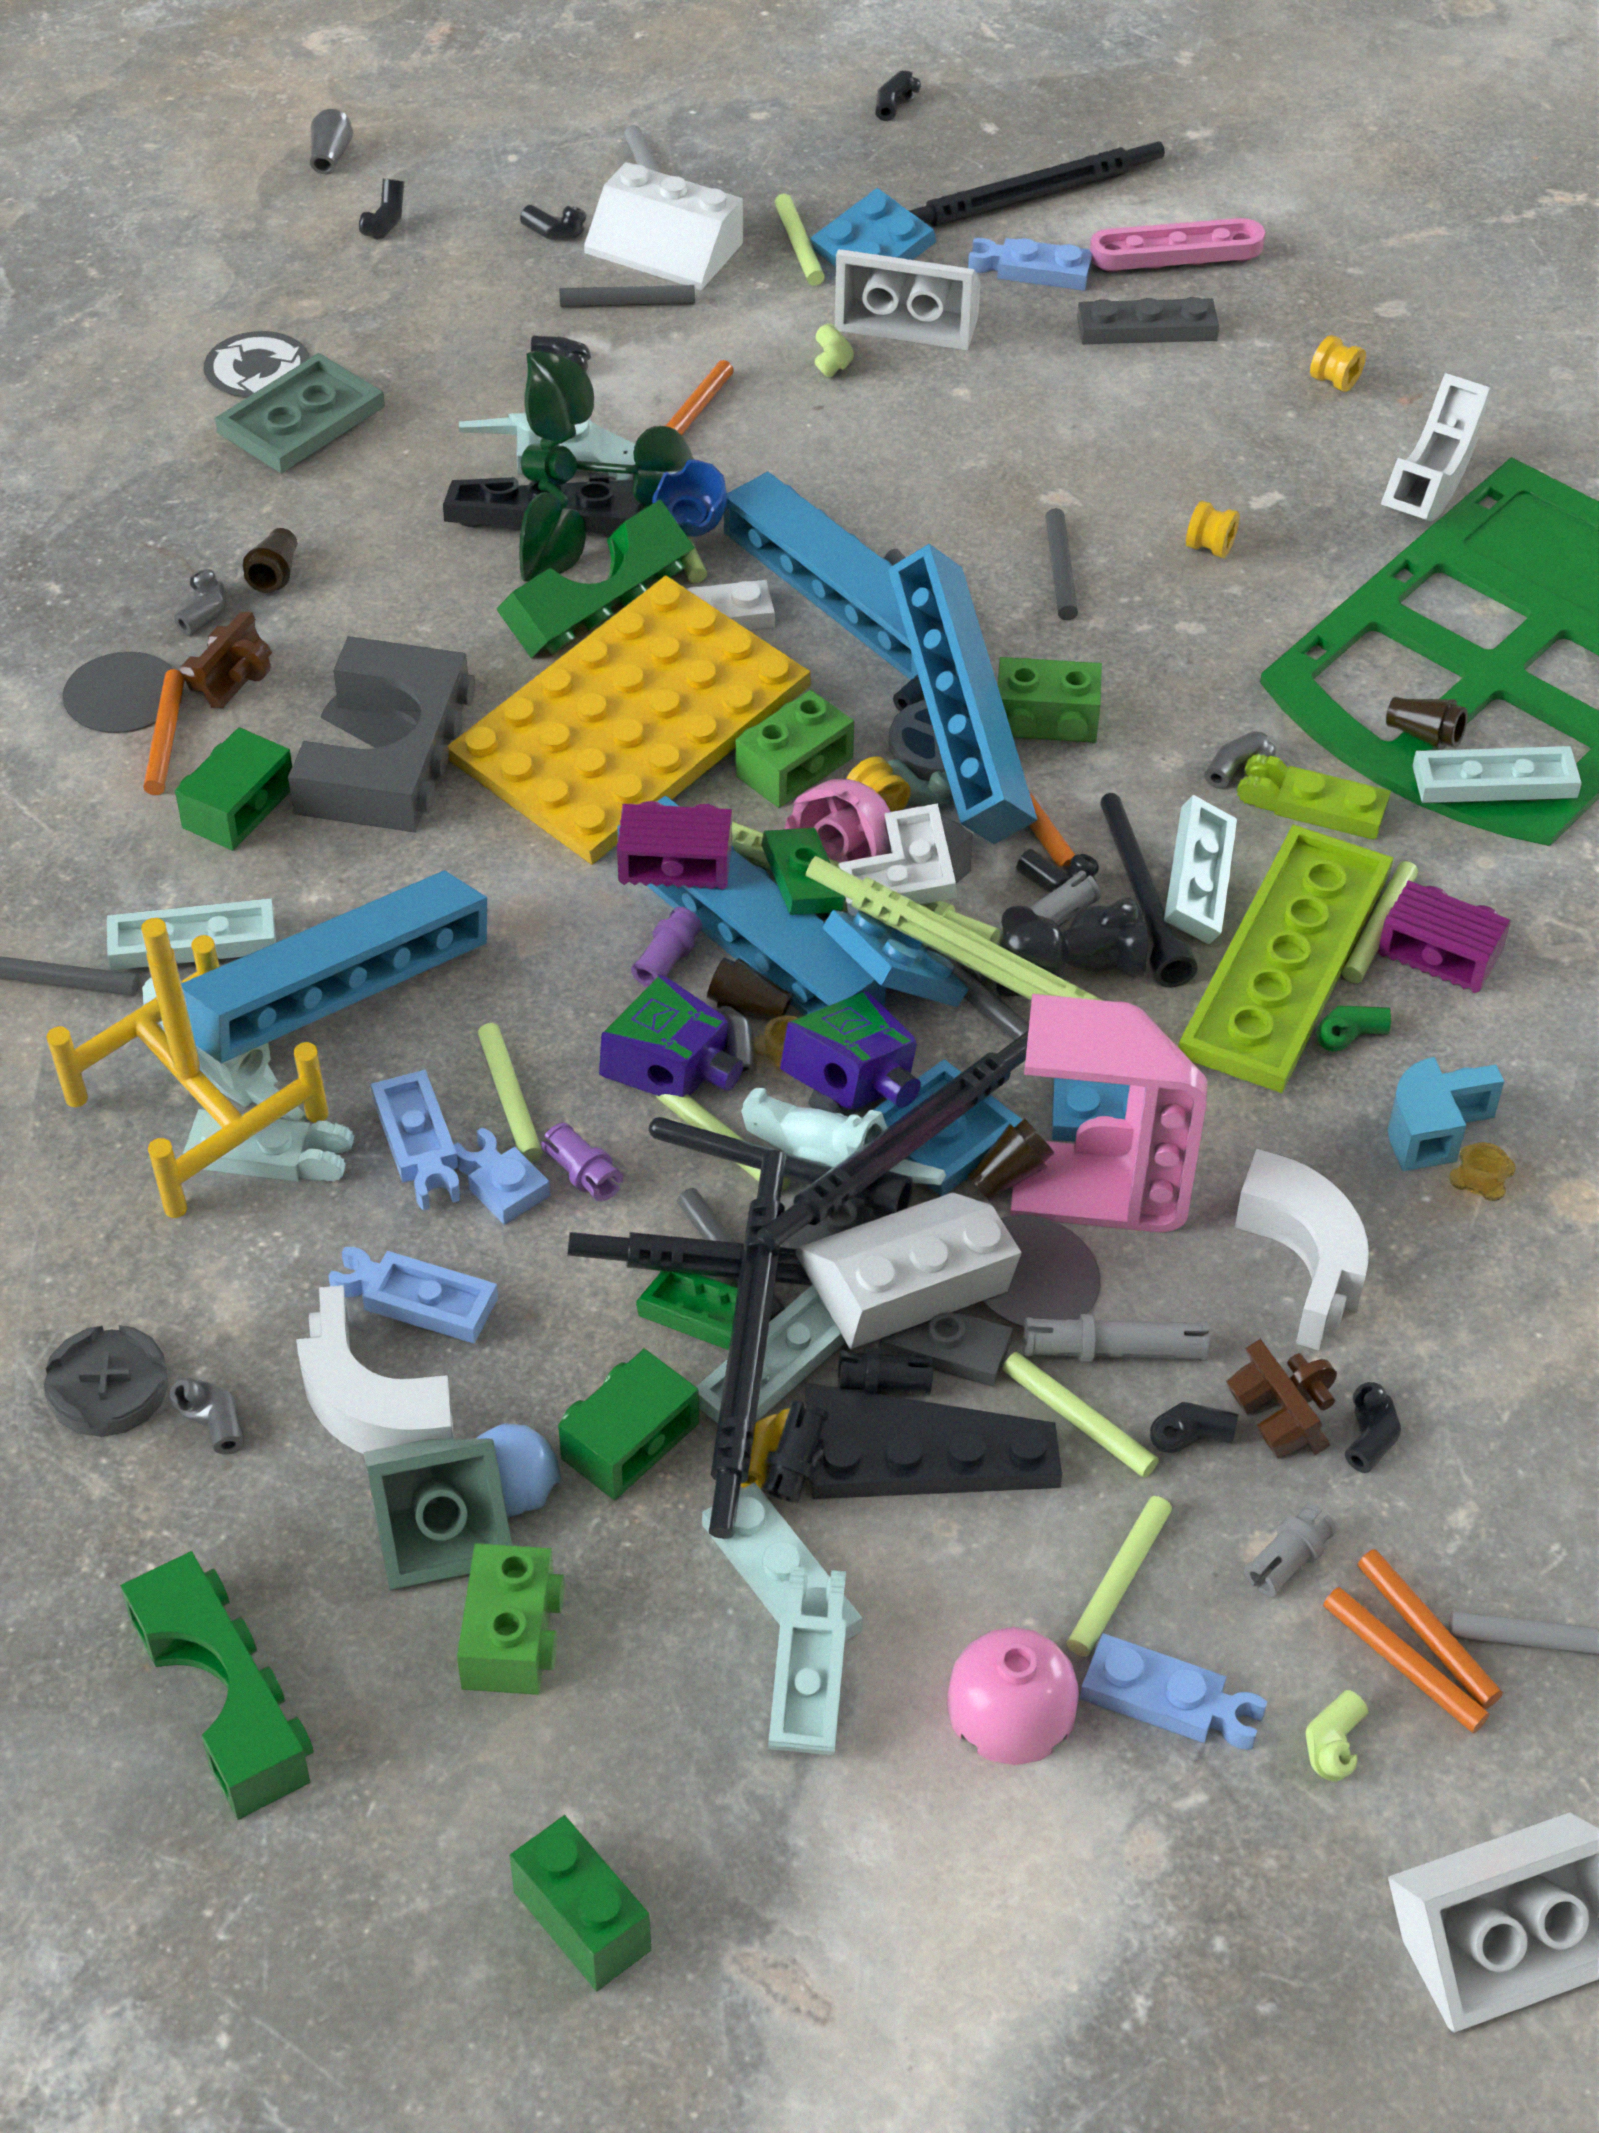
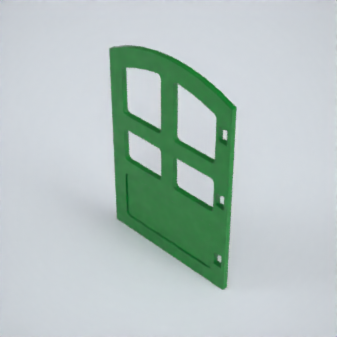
(1528, 554)

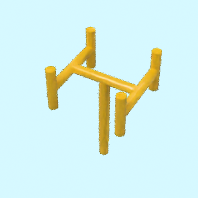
(179, 1054)

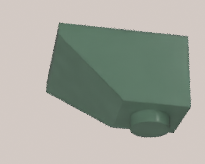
(434, 1505)

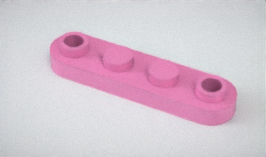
(1177, 244)

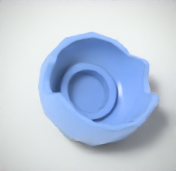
(525, 1466)

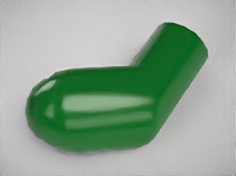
(1348, 1022)

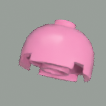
(846, 819)
(1013, 1695)

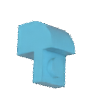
(1433, 1110)

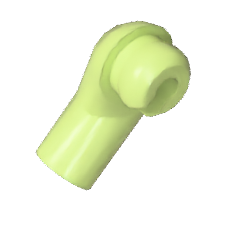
(837, 351)
(1327, 1736)

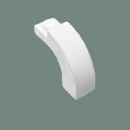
(1436, 466)
(1316, 1222)
(358, 1404)

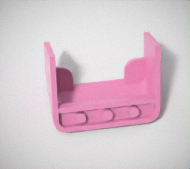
(1126, 1169)

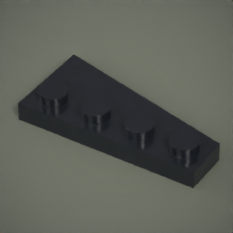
(503, 502)
(922, 1447)

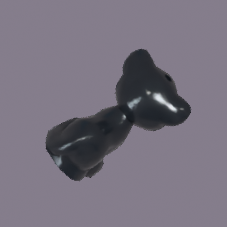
(1094, 940)

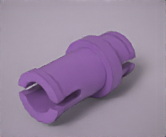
(671, 941)
(587, 1166)

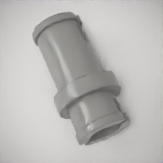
(1294, 1545)

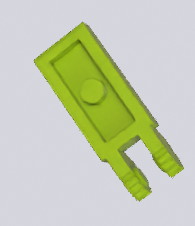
(1313, 797)

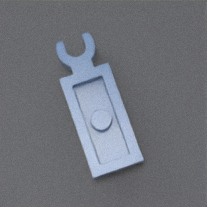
(1033, 262)
(417, 1134)
(418, 1293)
(1168, 1693)

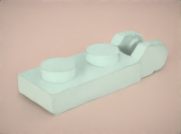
(281, 1150)
(808, 1670)

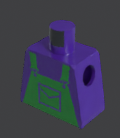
(668, 1043)
(853, 1053)

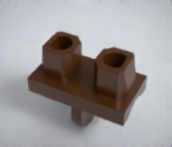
(231, 659)
(1295, 1421)

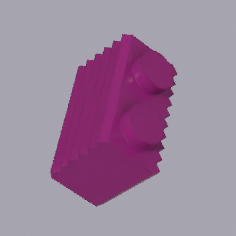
(674, 845)
(1444, 935)

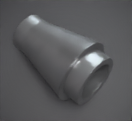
(329, 138)

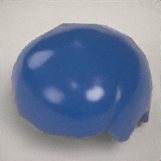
(694, 497)

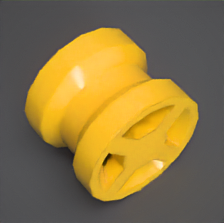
(1338, 363)
(1212, 529)
(879, 775)

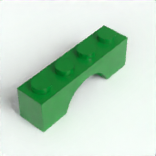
(552, 606)
(250, 1743)

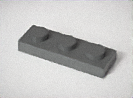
(1147, 321)

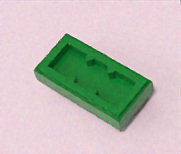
(789, 856)
(691, 1306)

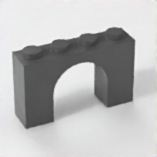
(395, 781)

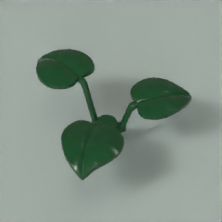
(555, 401)

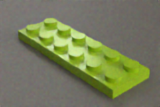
(1285, 958)

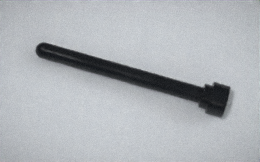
(1170, 957)
(885, 1195)

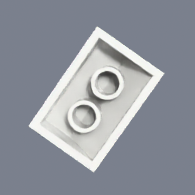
(665, 226)
(906, 299)
(911, 1266)
(1504, 1920)

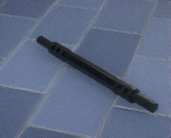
(1036, 184)
(895, 1143)
(680, 1255)
(746, 1351)

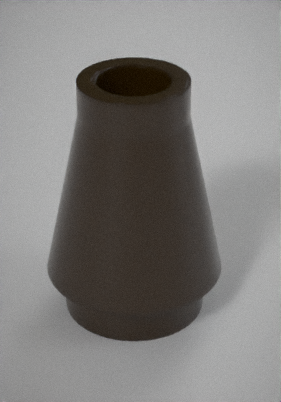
(270, 562)
(1430, 720)
(747, 990)
(1011, 1159)

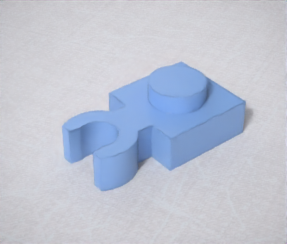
(503, 1182)

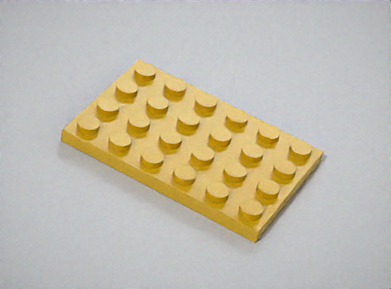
(627, 716)

